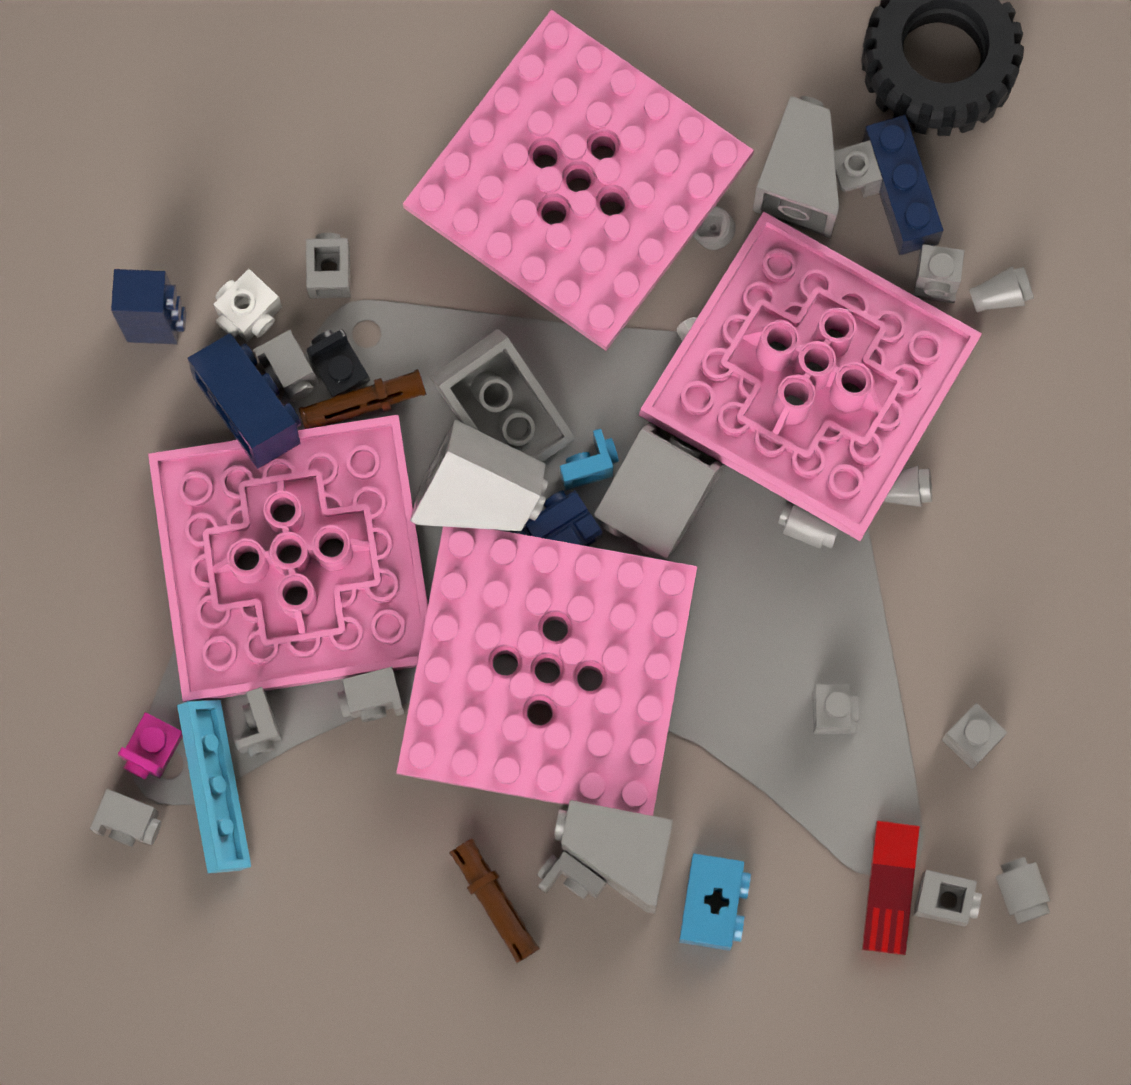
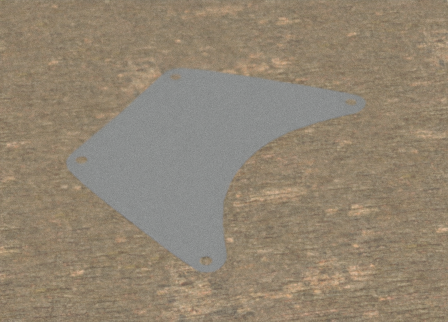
(762, 611)

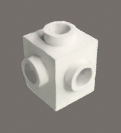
(253, 295)

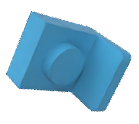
(587, 469)

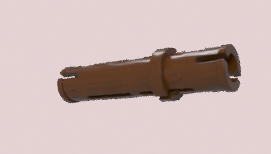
(364, 400)
(492, 897)

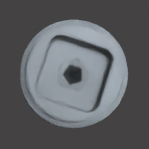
(716, 229)

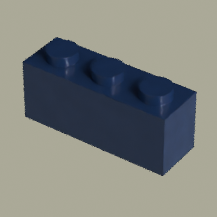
(904, 186)
(147, 306)
(245, 399)

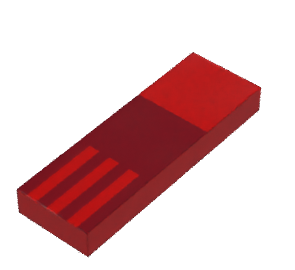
(890, 888)

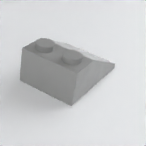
(501, 398)

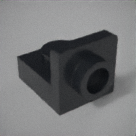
(337, 363)

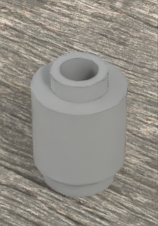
(806, 527)
(1023, 890)

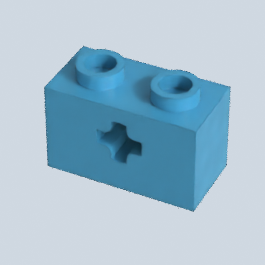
(707, 876)

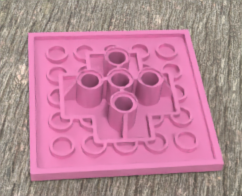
(563, 102)
(839, 446)
(494, 599)
(360, 606)

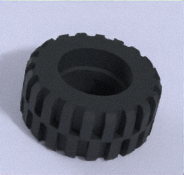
(936, 103)

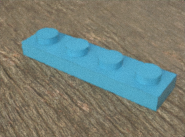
(214, 786)

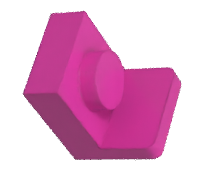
(150, 747)

